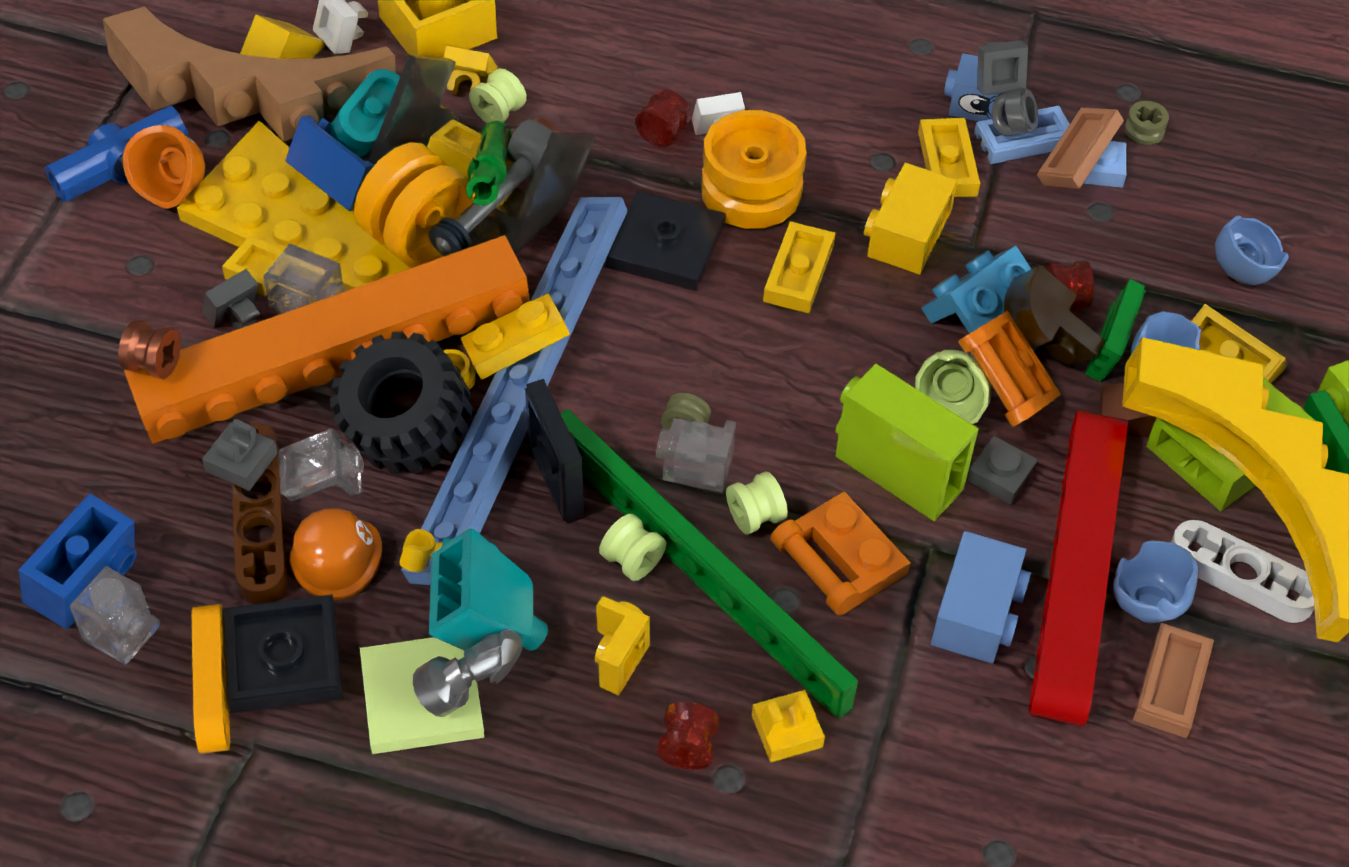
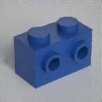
(74, 555)

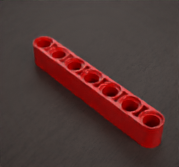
(1079, 570)

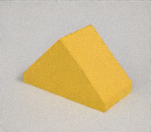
(280, 40)

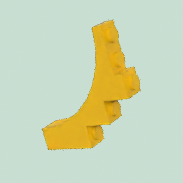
(1280, 453)

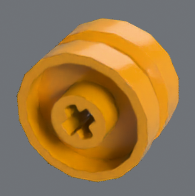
(753, 168)
(407, 198)

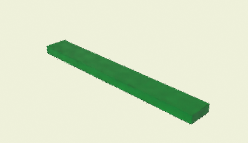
(715, 573)

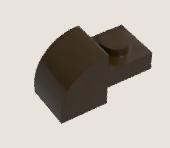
(1042, 314)

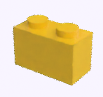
(910, 217)

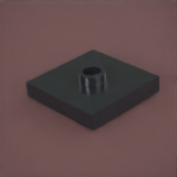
(666, 240)
(554, 451)
(281, 653)

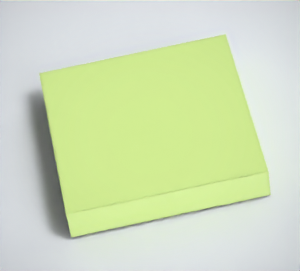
(392, 707)

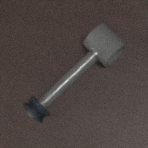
(525, 151)

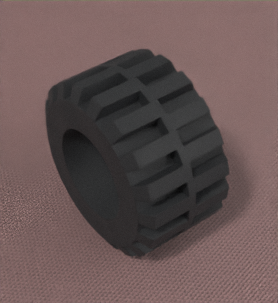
(379, 376)

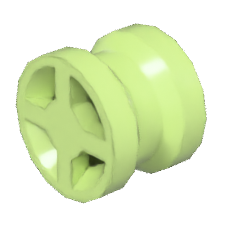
(498, 96)
(756, 502)
(632, 547)

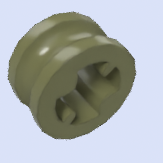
(1146, 122)
(685, 407)

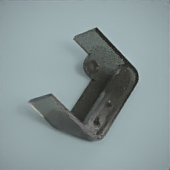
(417, 115)

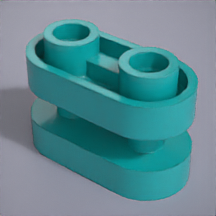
(364, 112)

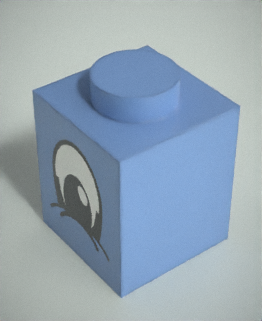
(965, 97)

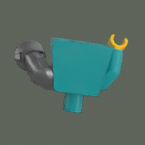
(476, 605)

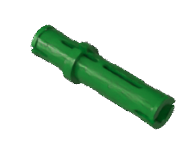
(489, 167)

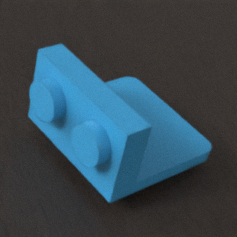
(981, 292)

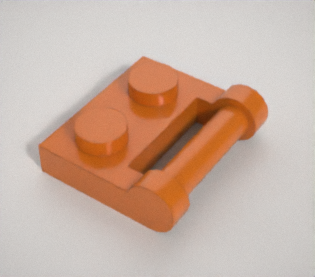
(1011, 367)
(851, 543)

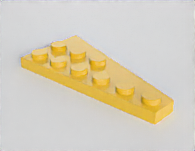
(268, 198)

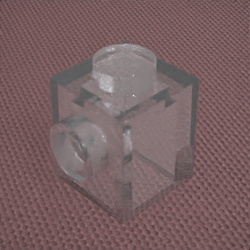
(301, 279)

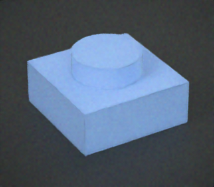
(1110, 167)

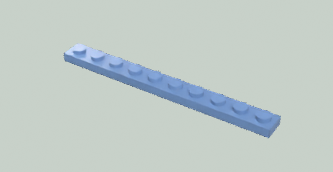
(502, 416)

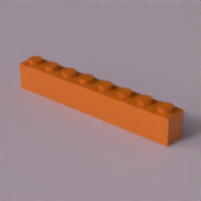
(311, 342)

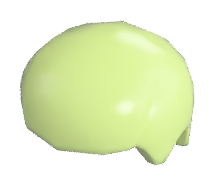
(955, 383)

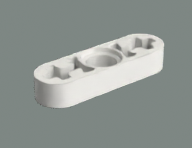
(1265, 564)

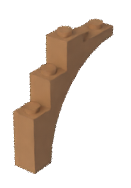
(232, 85)

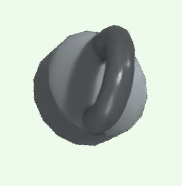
(1020, 112)

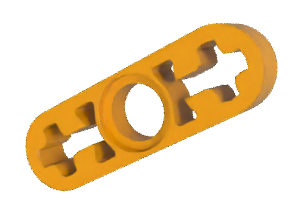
(209, 680)

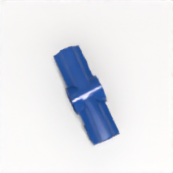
(103, 156)

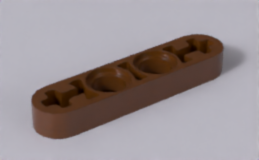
(256, 512)

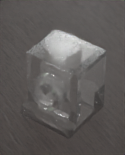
(697, 453)
(114, 615)

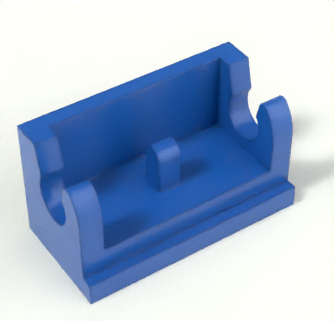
(327, 161)

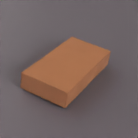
(1080, 147)
(1173, 680)

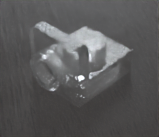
(318, 464)

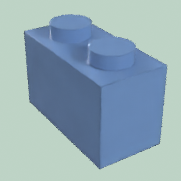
(979, 597)

